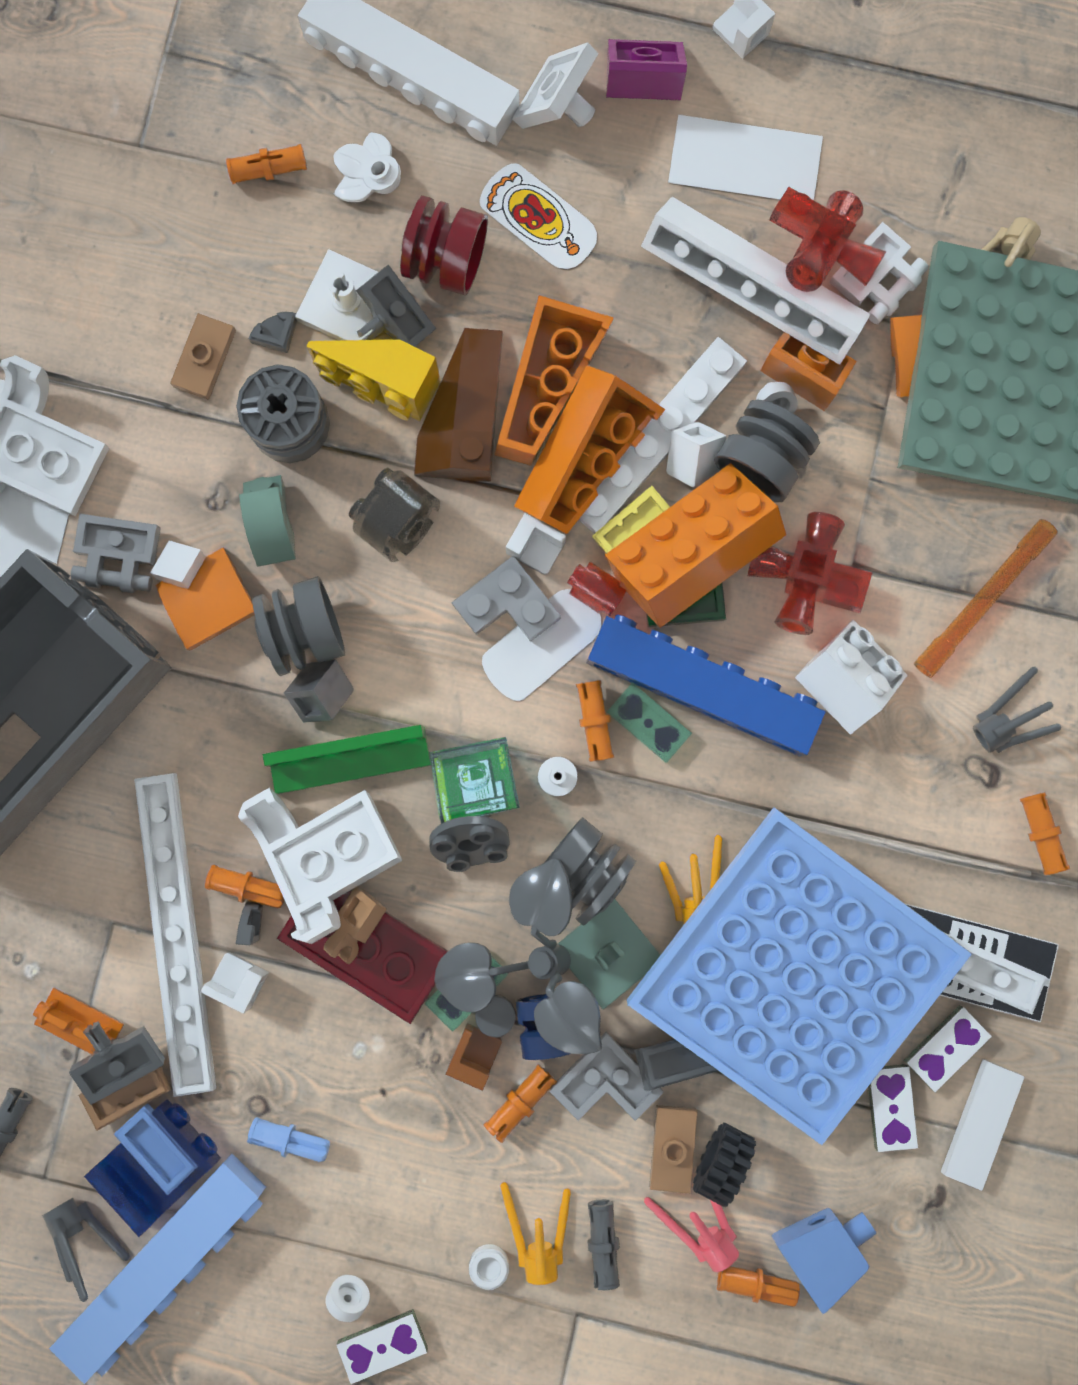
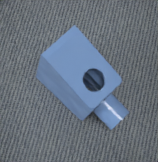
(826, 1254)

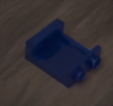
(129, 1186)

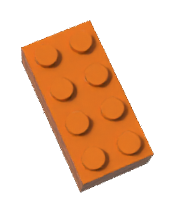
(696, 544)

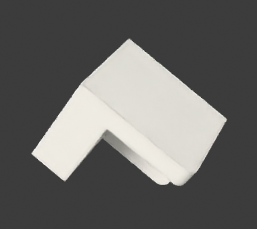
(744, 25)
(693, 453)
(535, 544)
(236, 983)

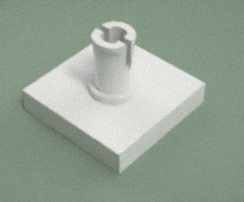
(556, 89)
(332, 298)

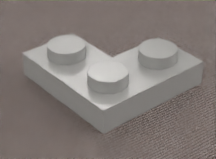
(508, 591)
(602, 1072)

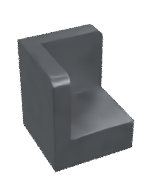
(319, 691)

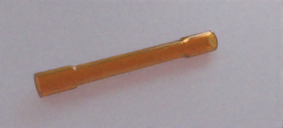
(1026, 550)

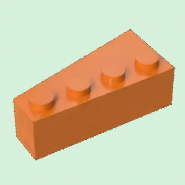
(553, 359)
(585, 447)

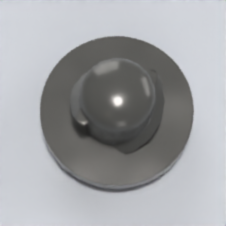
(469, 842)

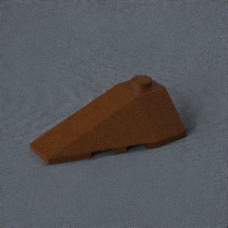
(461, 421)

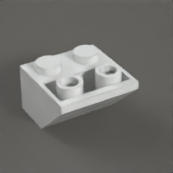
(852, 677)

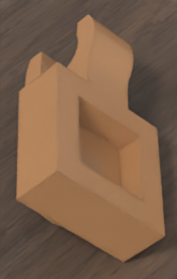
(358, 920)

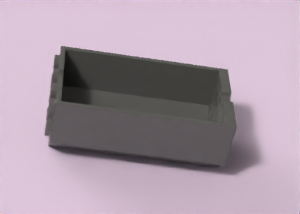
(67, 674)

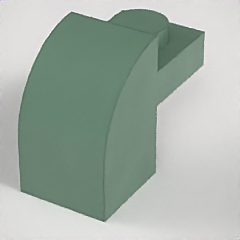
(267, 520)

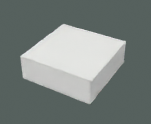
(178, 564)

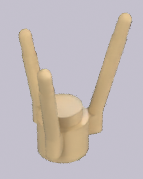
(1016, 240)

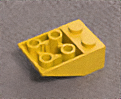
(381, 372)

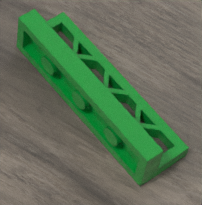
(348, 759)

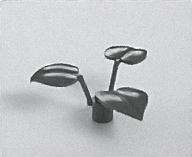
(571, 1013)

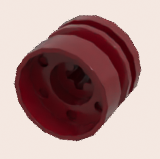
(435, 244)

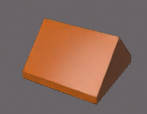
(806, 370)

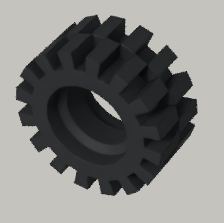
(724, 1164)

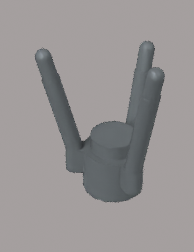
(996, 731)
(66, 1222)

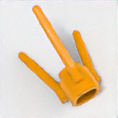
(682, 912)
(540, 1258)

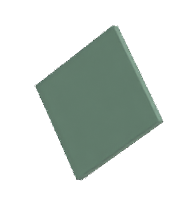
(609, 954)

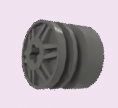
(288, 435)
(769, 448)
(298, 626)
(589, 873)

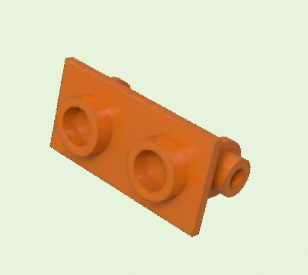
(70, 1017)

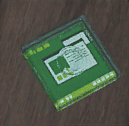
(474, 779)

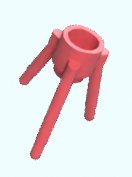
(714, 1244)

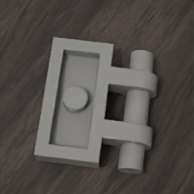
(115, 540)

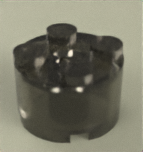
(394, 514)

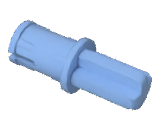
(287, 1140)

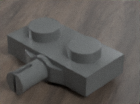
(393, 309)
(115, 1062)

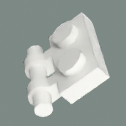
(907, 276)

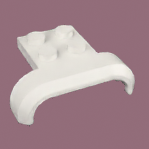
(37, 451)
(320, 857)

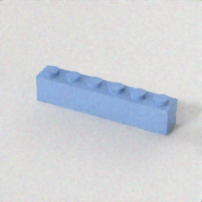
(157, 1269)

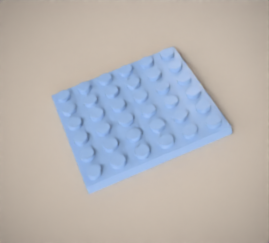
(798, 976)

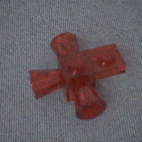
(824, 238)
(813, 575)

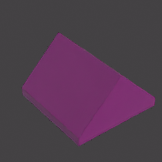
(645, 69)

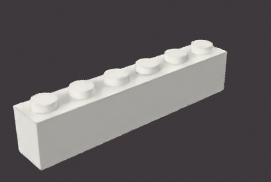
(412, 65)
(753, 280)

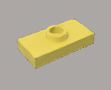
(630, 519)

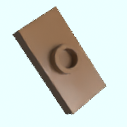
(203, 356)
(127, 1099)
(673, 1149)

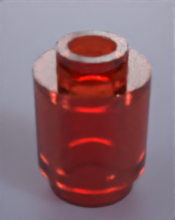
(596, 588)

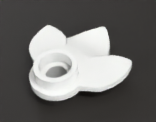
(362, 169)

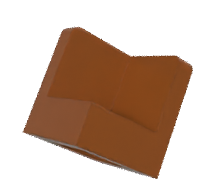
(473, 1057)

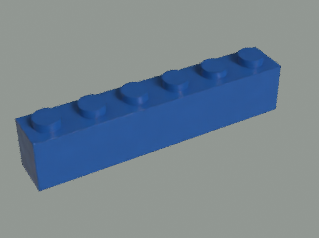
(706, 686)

